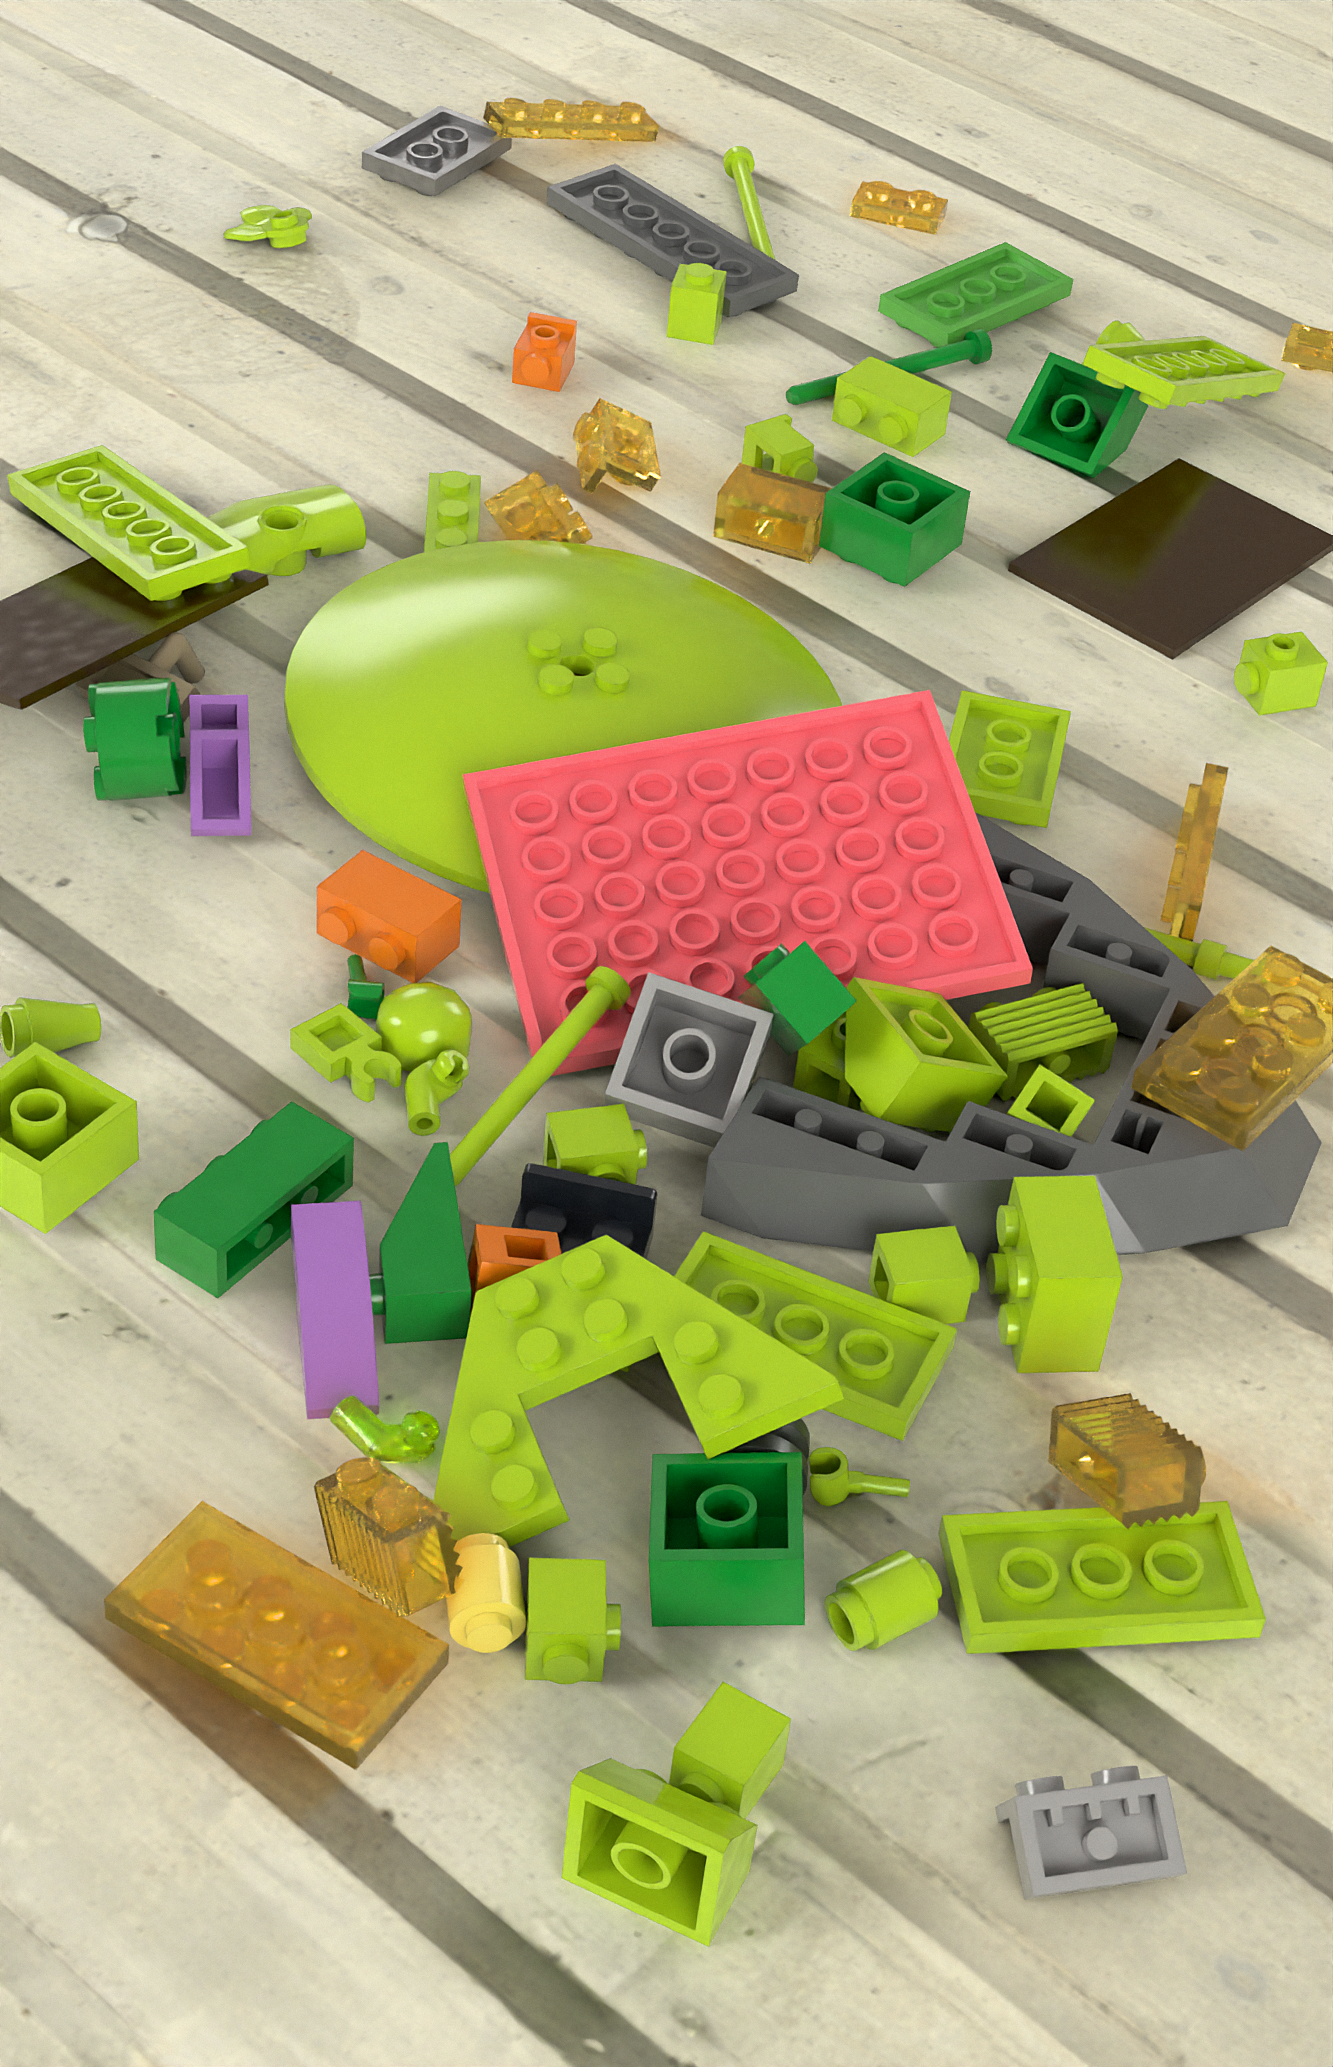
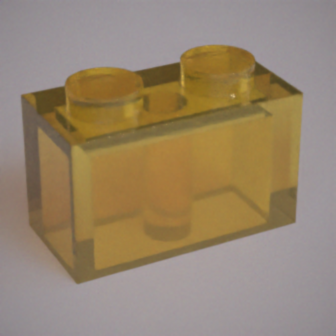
(770, 512)

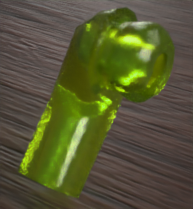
(386, 1442)

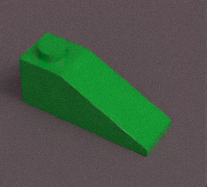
(423, 1261)

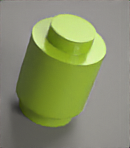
(883, 1601)

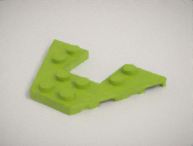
(577, 1324)

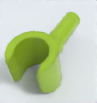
(833, 1481)

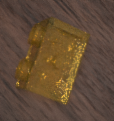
(618, 444)
(537, 513)

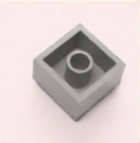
(688, 1059)

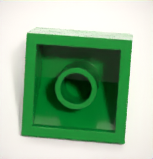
(1076, 417)

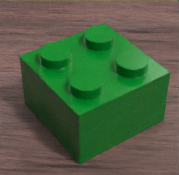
(894, 519)
(726, 1540)

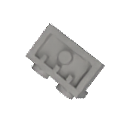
(1093, 1834)

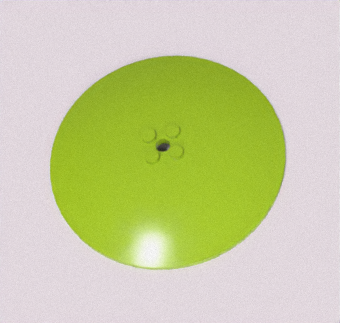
(471, 669)

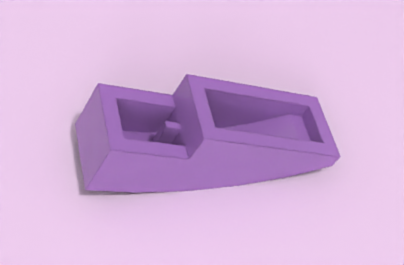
(219, 765)
(333, 1306)

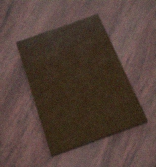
(1173, 557)
(90, 621)

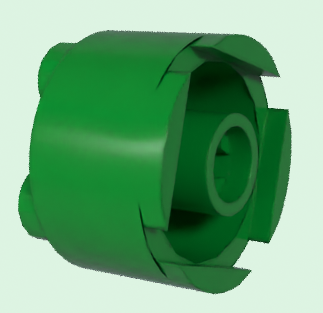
(136, 738)

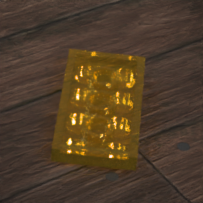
(1246, 1050)
(278, 1633)

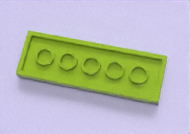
(1181, 370)
(129, 523)

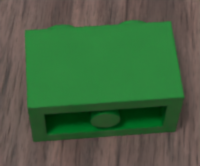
(798, 993)

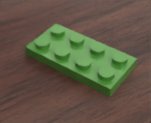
(975, 295)

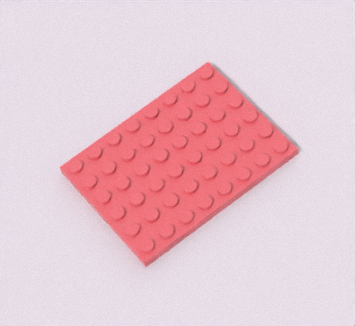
(739, 840)

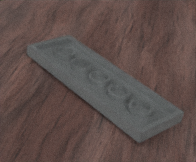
(668, 234)

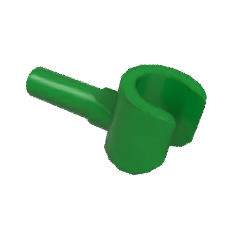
(364, 995)

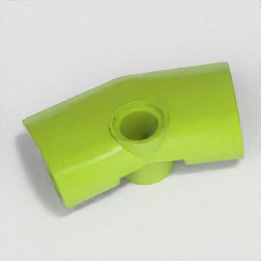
(289, 523)

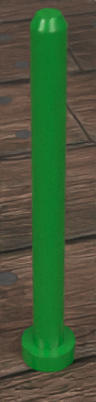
(974, 347)

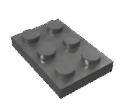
(435, 151)

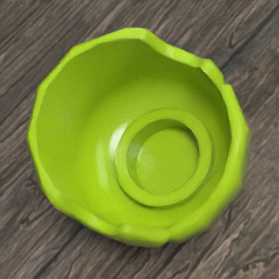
(423, 1022)

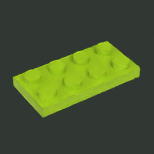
(874, 1348)
(1095, 1583)

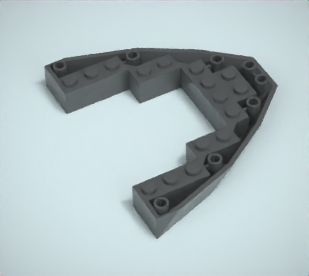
(840, 1176)

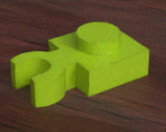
(343, 1045)

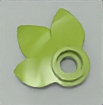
(281, 227)

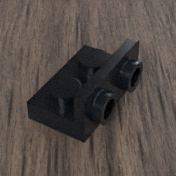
(586, 1208)

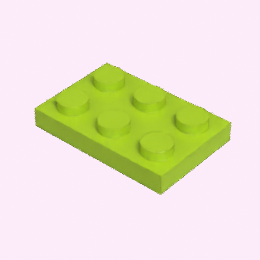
(1009, 755)

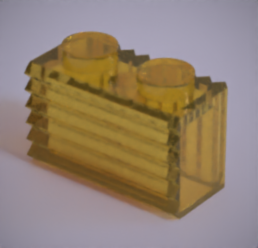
(1127, 1459)
(388, 1536)

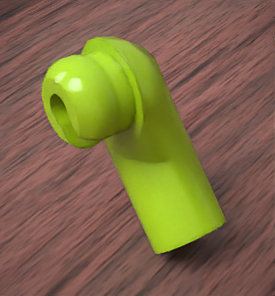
(430, 1086)

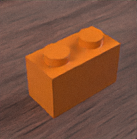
(388, 916)

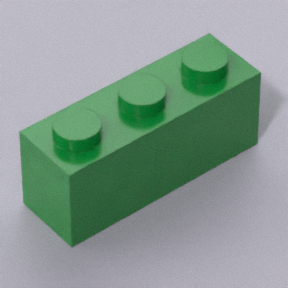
(243, 1199)

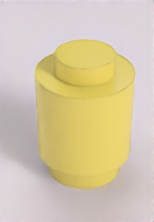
(489, 1604)

